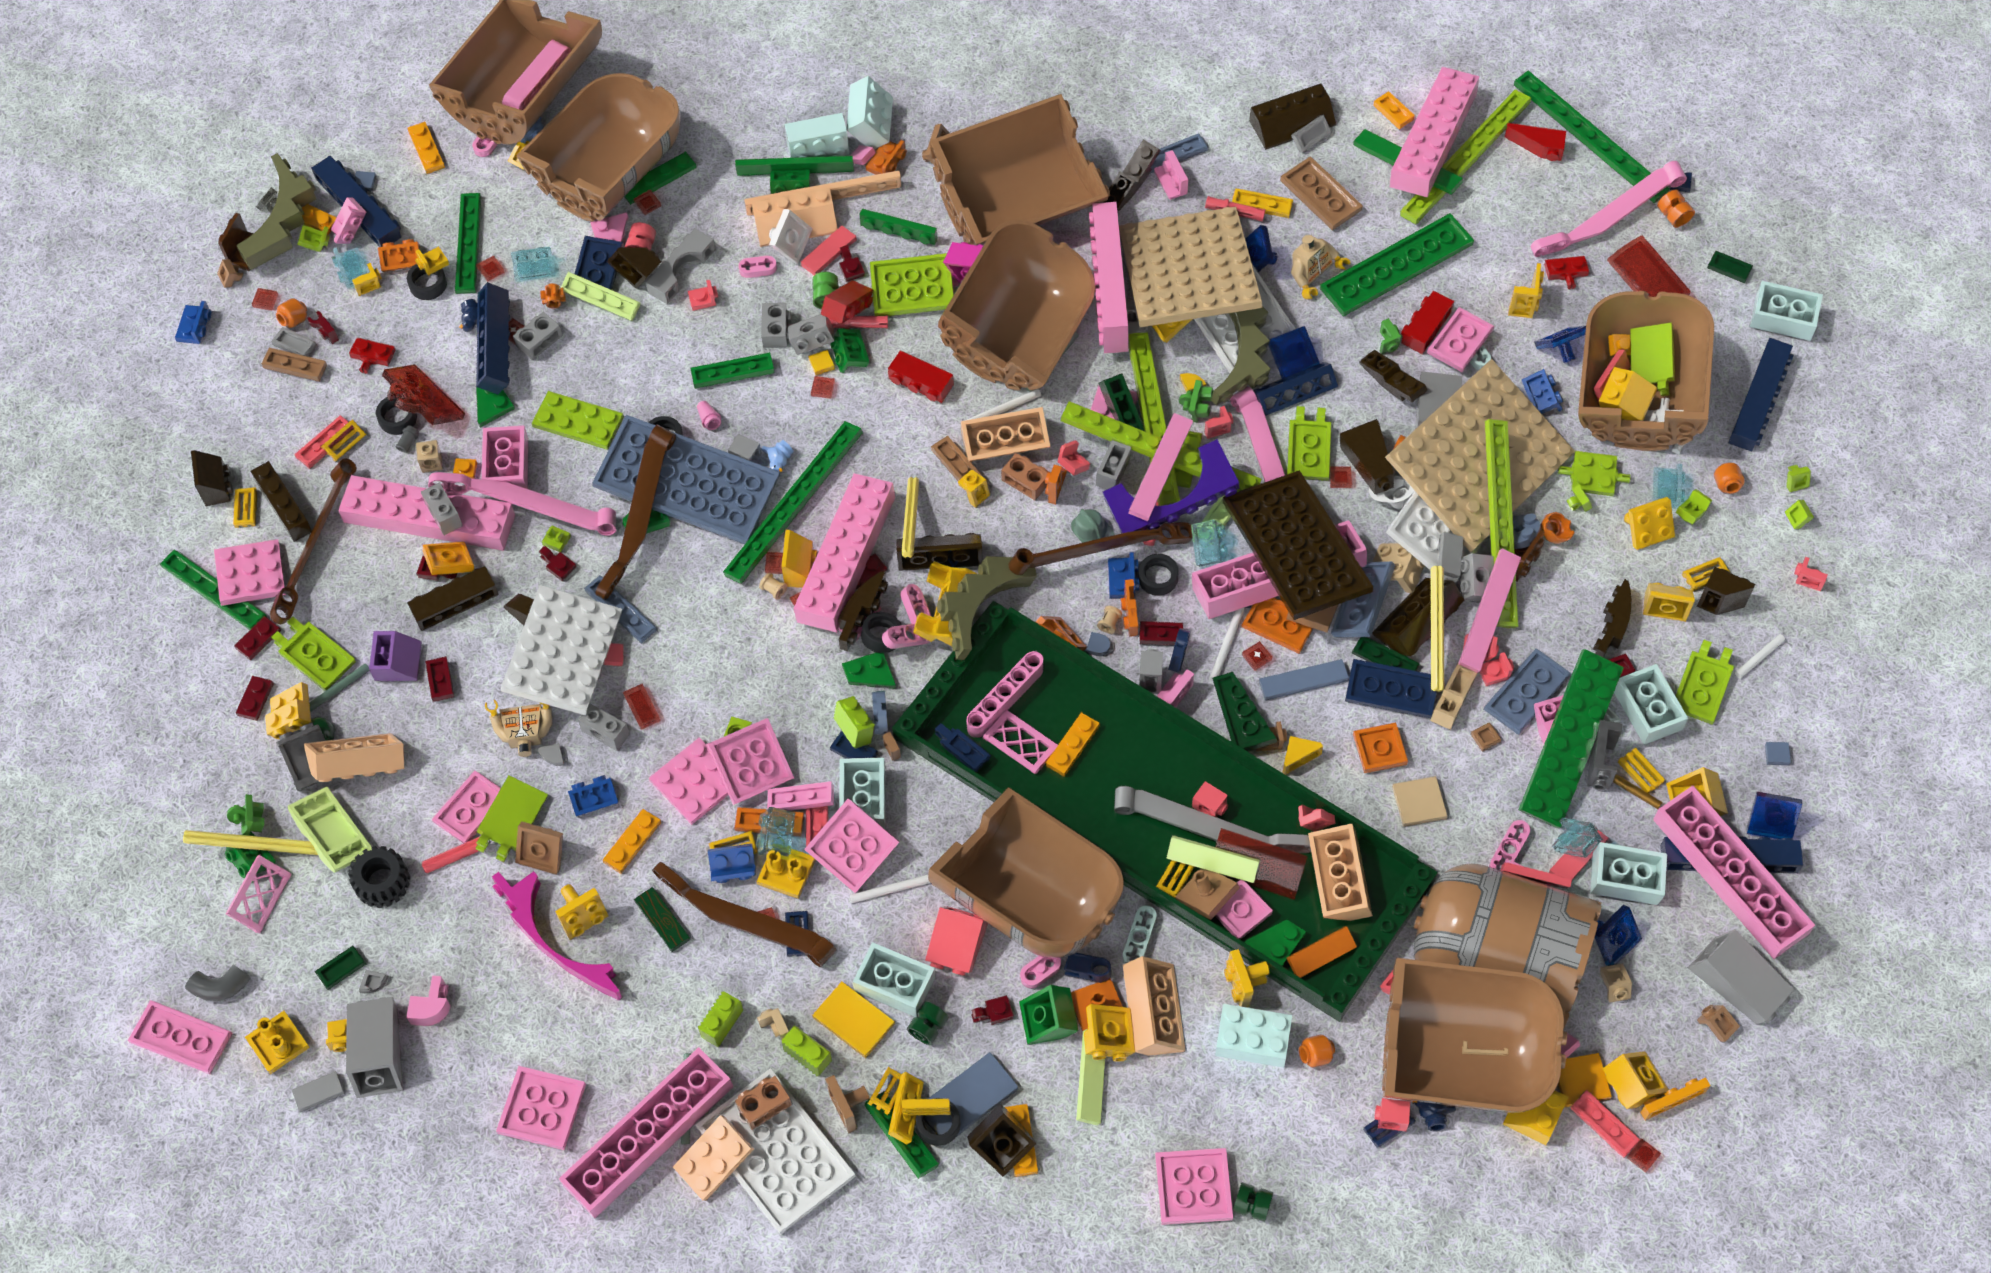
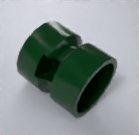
(926, 1024)
(1261, 1204)

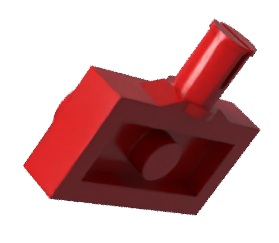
(1567, 269)
(371, 353)

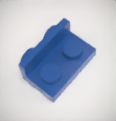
(193, 323)
(1542, 392)
(1120, 570)
(592, 796)
(732, 863)

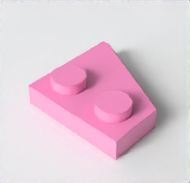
(611, 227)

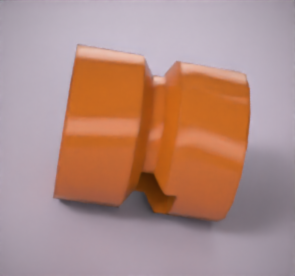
(1675, 208)

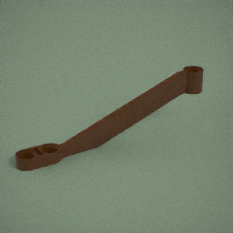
(340, 475)
(641, 507)
(1026, 559)
(814, 946)

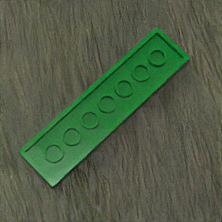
(1396, 264)
(1570, 738)

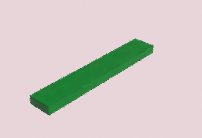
(1389, 152)
(828, 164)
(468, 243)
(207, 587)

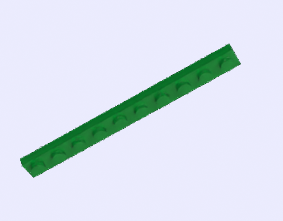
(1584, 130)
(792, 502)

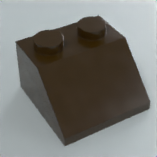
(634, 263)
(211, 478)
(1001, 1140)

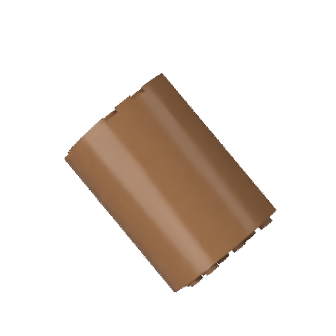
(494, 59)
(1015, 170)

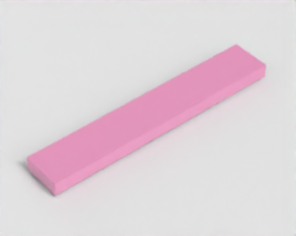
(1160, 467)
(1489, 610)

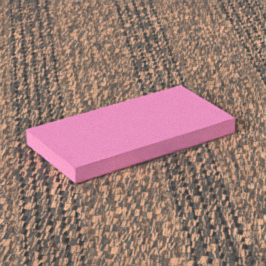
(180, 1037)

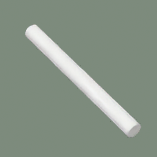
(1009, 405)
(1227, 643)
(887, 889)

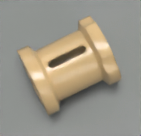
(773, 586)
(1109, 619)

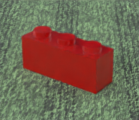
(847, 301)
(1427, 321)
(920, 376)

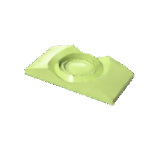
(329, 829)

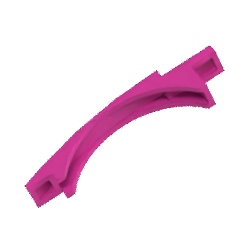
(522, 903)

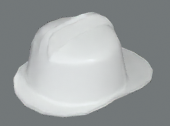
(1395, 496)

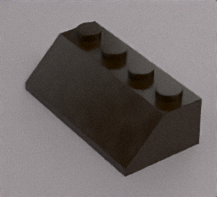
(1283, 116)
(965, 550)
(1410, 621)

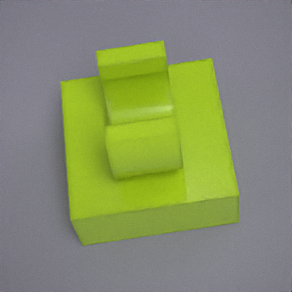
(1798, 478)
(1579, 499)
(1799, 514)
(556, 538)

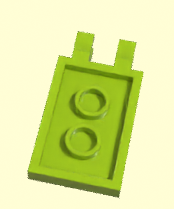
(1654, 354)
(1309, 445)
(314, 654)
(1704, 683)
(513, 804)

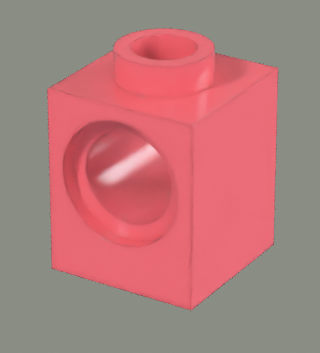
(1210, 800)
(1393, 1114)

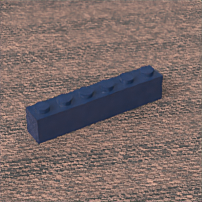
(341, 185)
(492, 338)
(1760, 395)
(1774, 855)

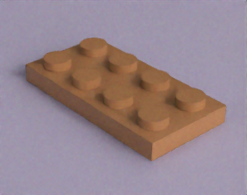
(1321, 193)

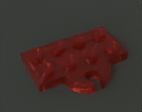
(420, 395)

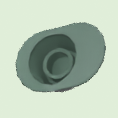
(1090, 526)

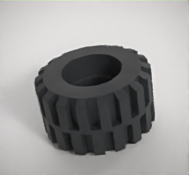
(385, 891)

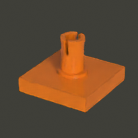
(1097, 994)

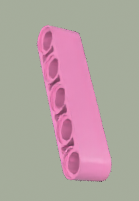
(536, 75)
(1008, 685)

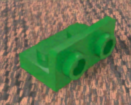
(789, 180)
(849, 349)
(244, 858)

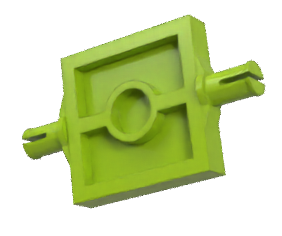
(1594, 473)

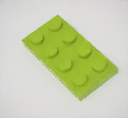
(577, 420)

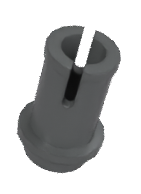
(407, 439)

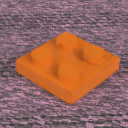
(1380, 747)

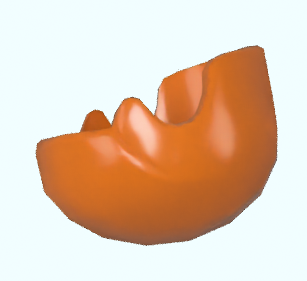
(1556, 528)

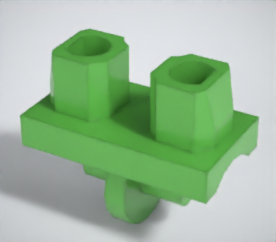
(1193, 401)
(249, 815)

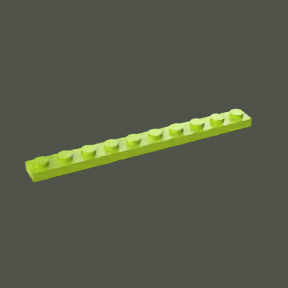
(1470, 152)
(1150, 403)
(1140, 441)
(1501, 507)

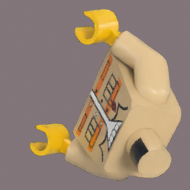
(1311, 261)
(521, 725)

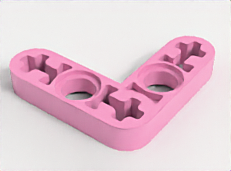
(912, 599)
(1507, 840)

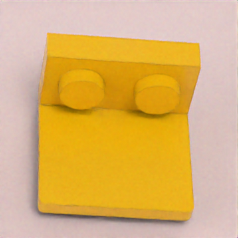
(1525, 299)

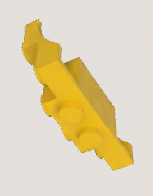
(947, 580)

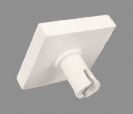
(790, 236)

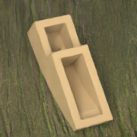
(1453, 696)

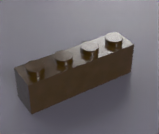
(281, 501)
(452, 598)

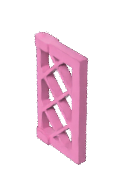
(1021, 725)
(251, 876)

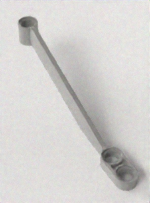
(1131, 800)

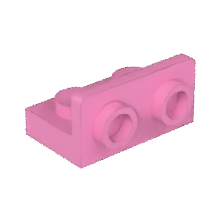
(1172, 176)
(348, 221)
(1177, 688)

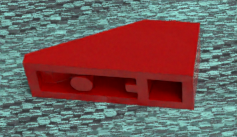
(1540, 141)

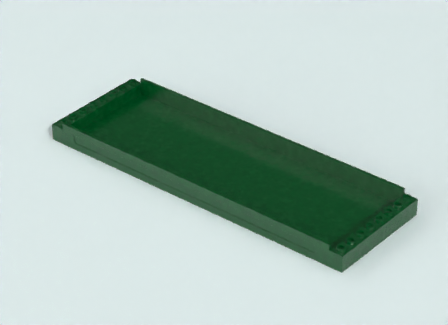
(1170, 755)

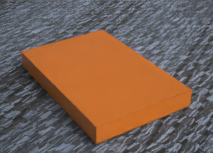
(1271, 622)

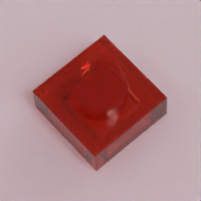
(1643, 1155)

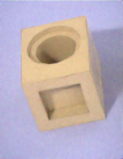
(429, 456)

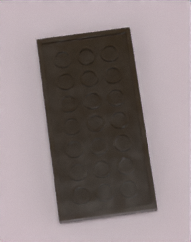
(1297, 545)

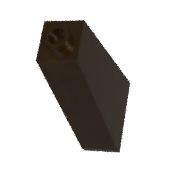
(1367, 453)

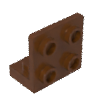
(232, 236)
(1528, 555)

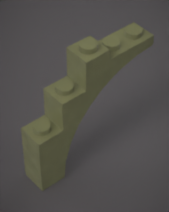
(274, 235)
(1251, 347)
(972, 591)

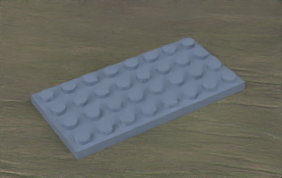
(694, 482)

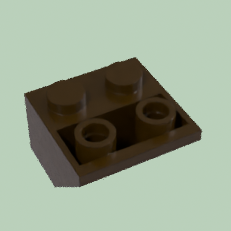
(1725, 592)

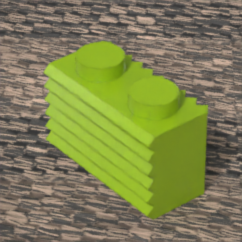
(854, 722)
(720, 1019)
(806, 1051)

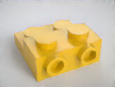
(288, 711)
(1109, 1032)

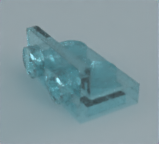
(533, 264)
(350, 265)
(1668, 484)
(1209, 542)
(776, 831)
(1578, 838)

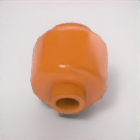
(291, 313)
(1729, 478)
(1316, 1051)

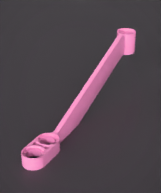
(1669, 175)
(1259, 433)
(603, 521)

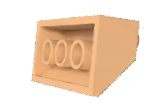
(812, 207)
(1004, 434)
(354, 757)
(1340, 873)
(1154, 1006)

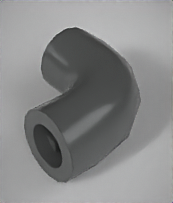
(217, 989)

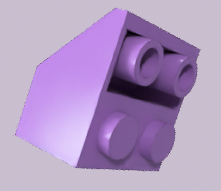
(394, 657)

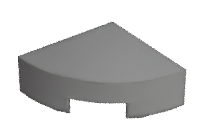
(552, 754)
(372, 980)

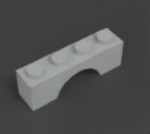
(694, 249)

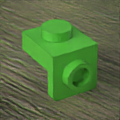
(1391, 335)

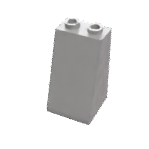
(1439, 389)
(1742, 977)
(373, 1047)

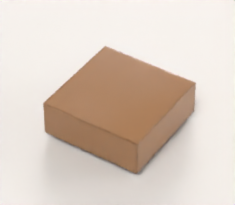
(1485, 736)
(891, 746)

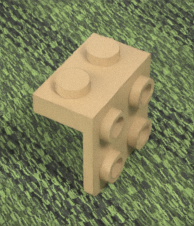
(1407, 567)

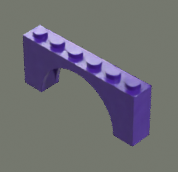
(1215, 482)

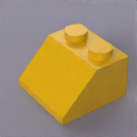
(1628, 391)
(797, 559)
(1668, 601)
(1706, 783)
(1634, 1079)
(1540, 1121)

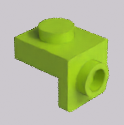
(313, 238)
(1694, 507)

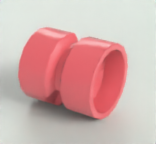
(641, 236)

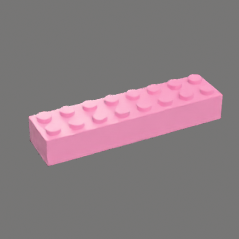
(1434, 132)
(1108, 277)
(403, 510)
(844, 552)
(1244, 582)
(1733, 872)
(646, 1132)

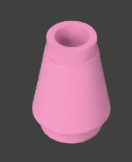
(708, 416)

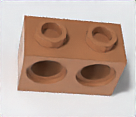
(1023, 479)
(766, 1107)

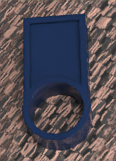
(1179, 650)
(1081, 967)

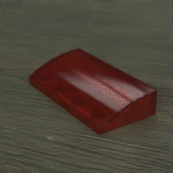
(1645, 269)
(1278, 867)

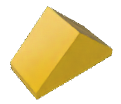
(1300, 752)

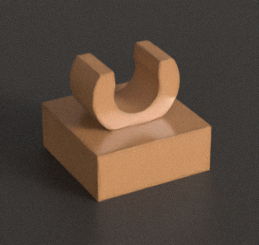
(228, 273)

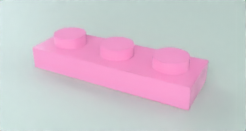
(801, 796)

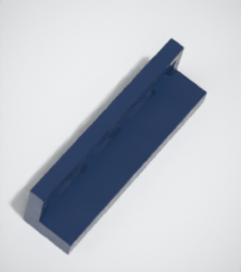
(1297, 379)

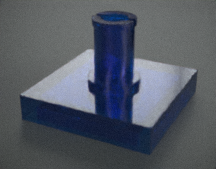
(1260, 248)
(1562, 340)
(1293, 352)
(1774, 816)
(1617, 935)

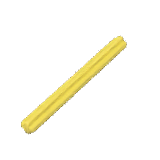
(910, 517)
(1437, 628)
(248, 842)

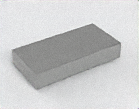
(1311, 134)
(293, 342)
(1450, 554)
(318, 1091)

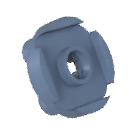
(1529, 528)
(880, 712)

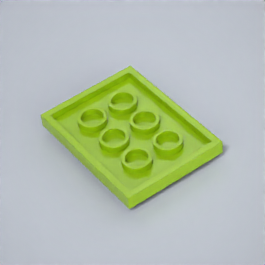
(910, 285)

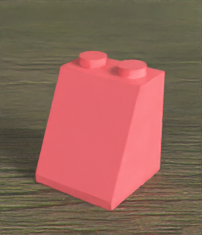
(956, 940)

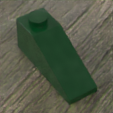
(1120, 401)

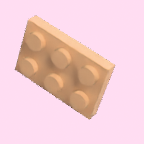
(713, 1158)

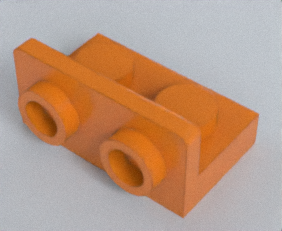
(886, 158)
(398, 256)

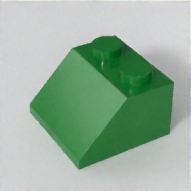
(1048, 1015)

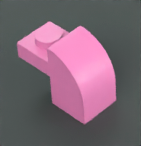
(431, 1009)

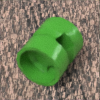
(823, 284)

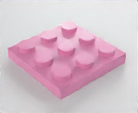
(249, 572)
(750, 761)
(691, 781)
(851, 845)
(541, 1107)
(1193, 1186)

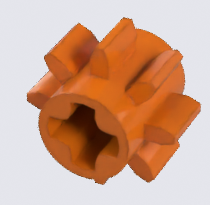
(552, 296)

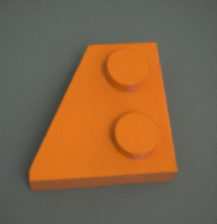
(1054, 483)
(1129, 604)
(1061, 629)

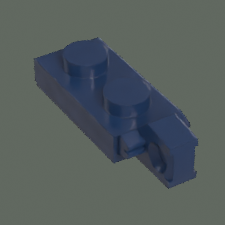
(962, 747)

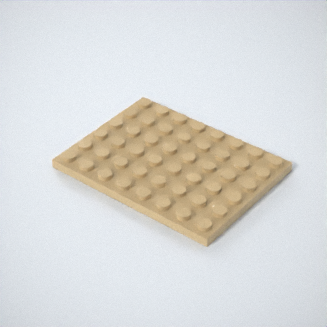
(1189, 267)
(1449, 459)

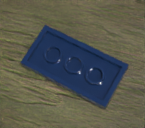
(1391, 688)

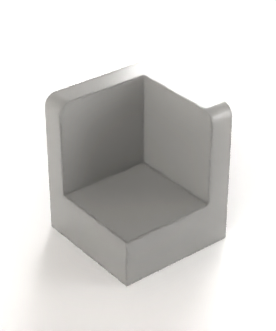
(744, 447)

